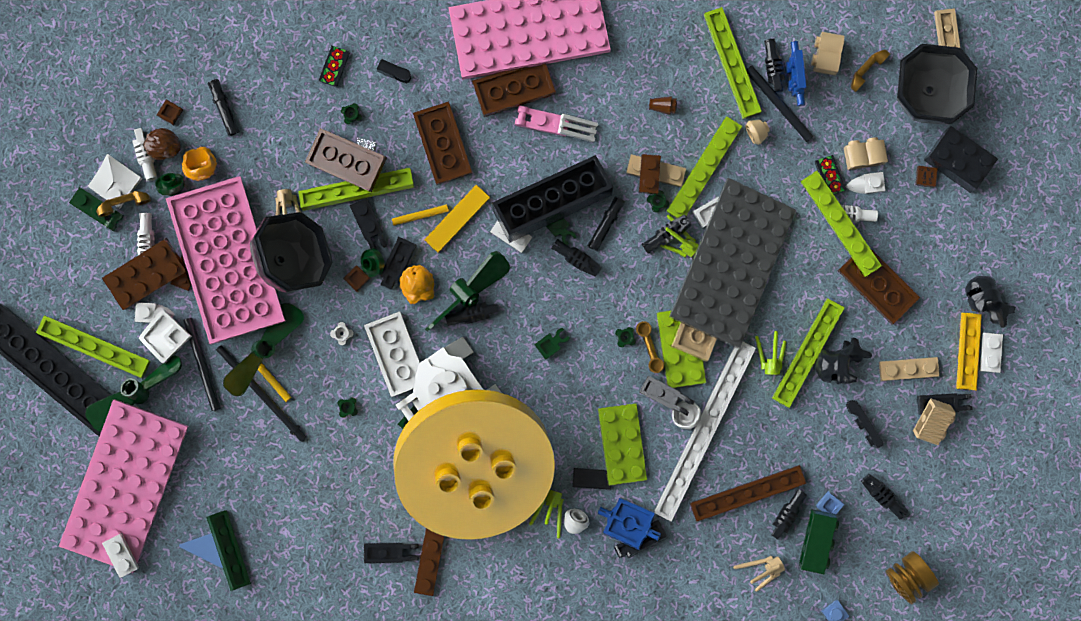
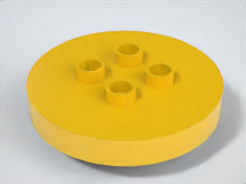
(473, 464)

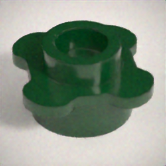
(346, 112)
(657, 206)
(630, 338)
(352, 408)

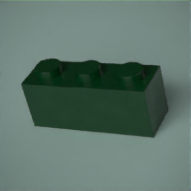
(818, 541)

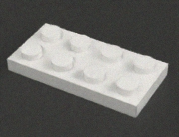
(394, 352)

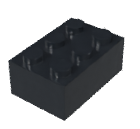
(960, 159)

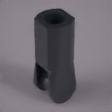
(394, 71)

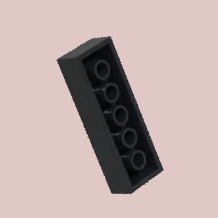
(552, 198)

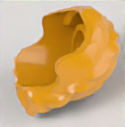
(199, 163)
(417, 286)

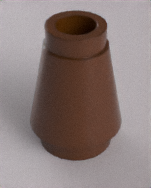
(664, 105)

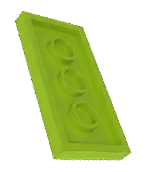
(680, 367)
(622, 444)

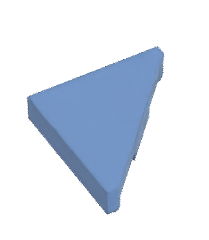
(204, 548)

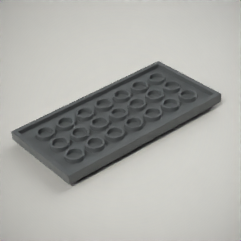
(732, 263)

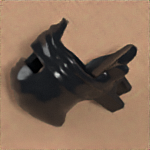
(988, 299)
(835, 364)

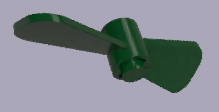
(467, 292)
(240, 376)
(132, 392)

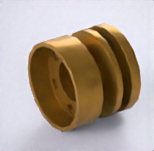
(912, 577)

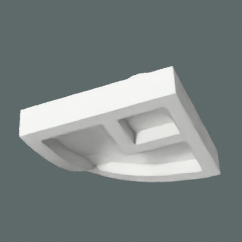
(114, 180)
(164, 336)

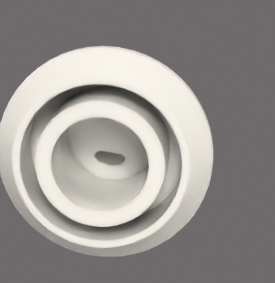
(575, 521)

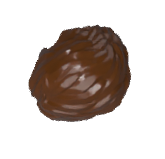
(162, 144)

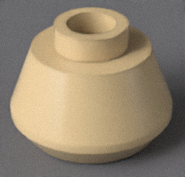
(757, 131)

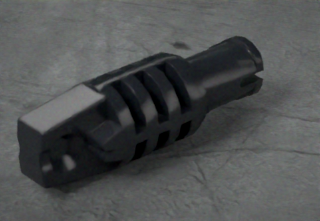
(774, 65)
(663, 237)
(577, 258)
(471, 314)
(883, 495)
(788, 514)

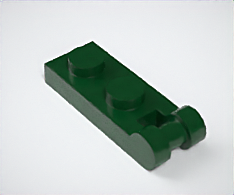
(88, 204)

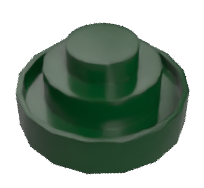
(169, 184)
(372, 262)

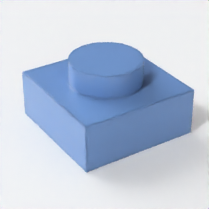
(830, 503)
(835, 612)

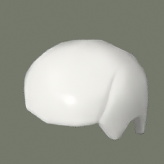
(684, 421)

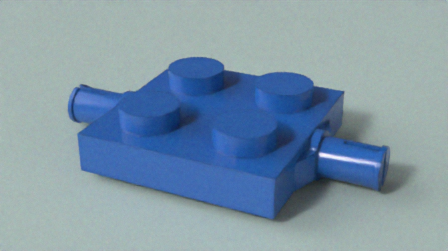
(797, 80)
(629, 523)

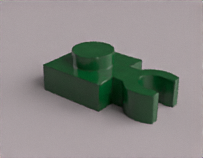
(559, 228)
(549, 345)

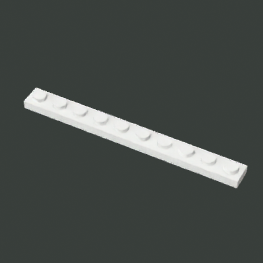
(704, 431)

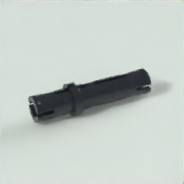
(220, 100)
(603, 228)

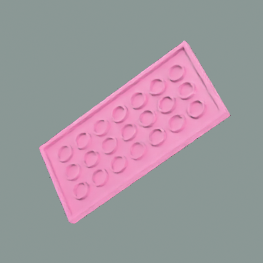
(525, 33)
(215, 240)
(123, 481)

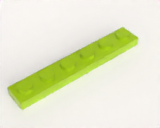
(732, 63)
(704, 168)
(345, 191)
(840, 223)
(93, 346)
(807, 353)

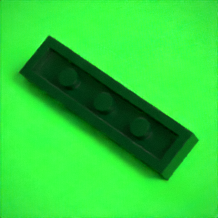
(228, 550)

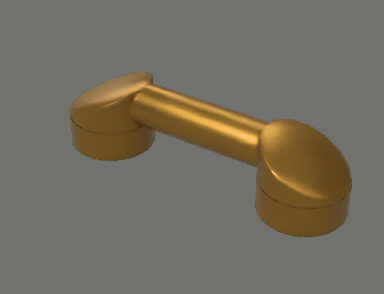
(878, 57)
(106, 207)
(644, 329)

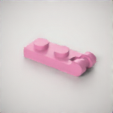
(539, 121)

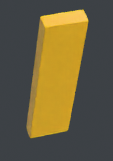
(457, 218)
(968, 351)

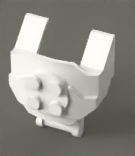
(442, 375)

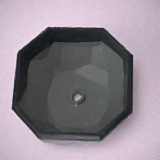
(947, 74)
(299, 247)

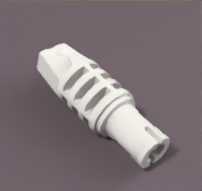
(143, 158)
(857, 214)
(145, 234)

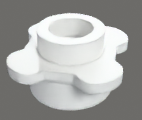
(341, 328)

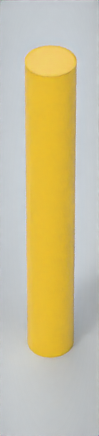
(419, 215)
(274, 383)

